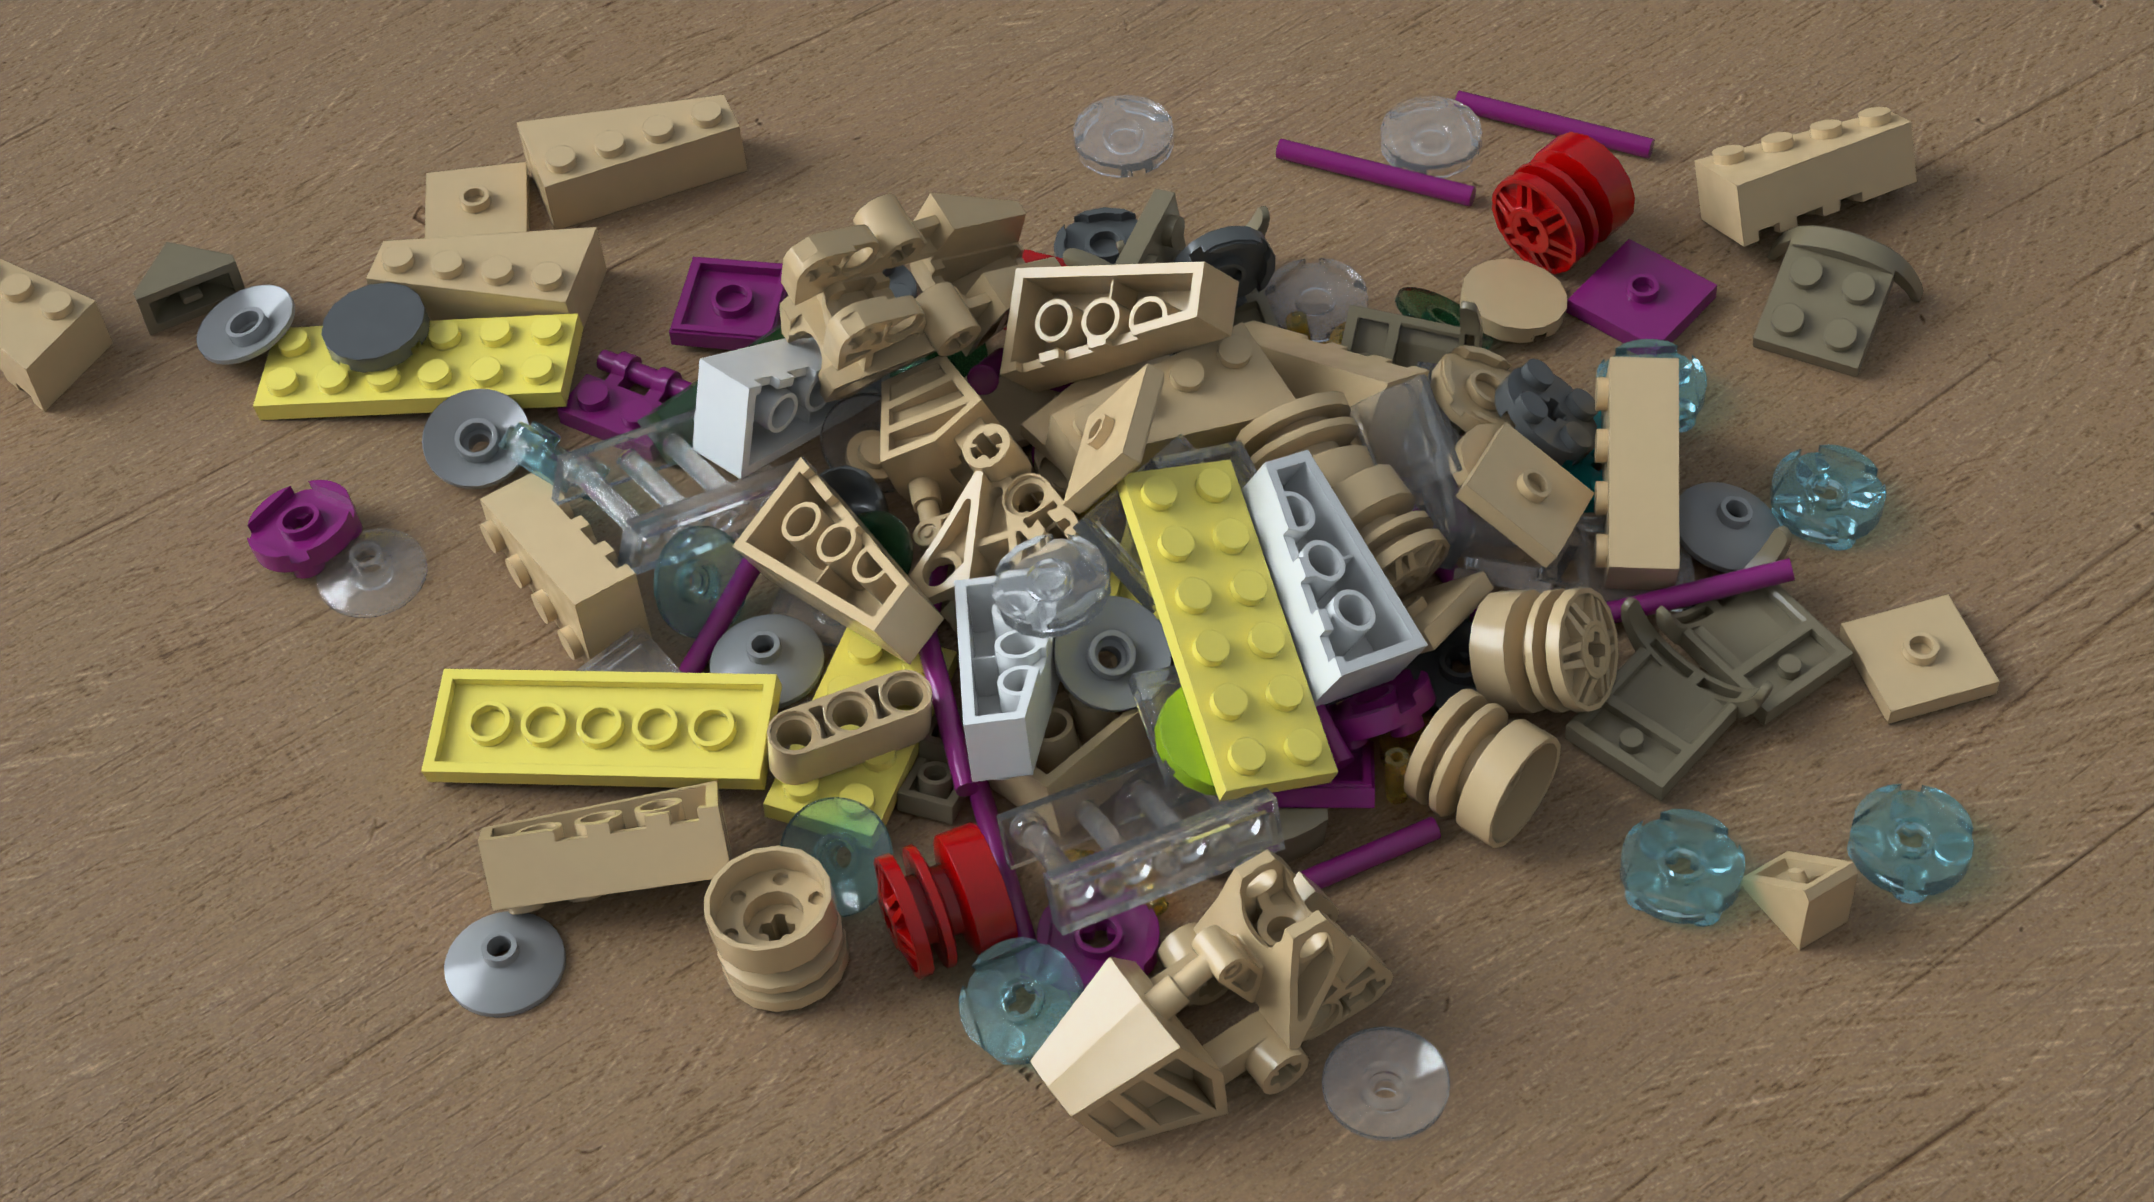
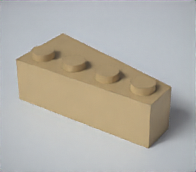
(629, 155)
(1109, 317)
(46, 334)
(1204, 396)

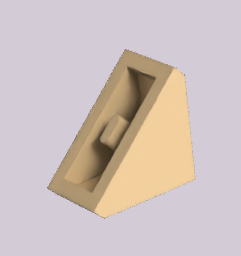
(1804, 894)

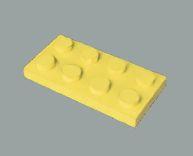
(877, 779)

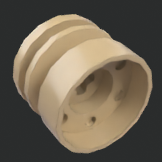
(1310, 424)
(1394, 533)
(1544, 650)
(1482, 767)
(776, 928)

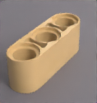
(833, 749)

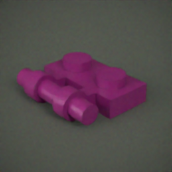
(608, 405)

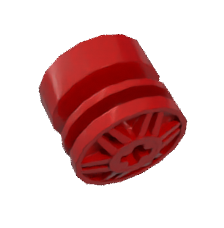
(1563, 202)
(944, 900)

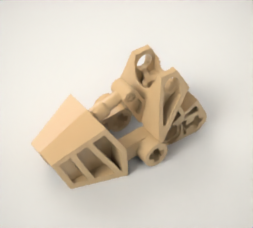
(959, 255)
(961, 478)
(1273, 939)

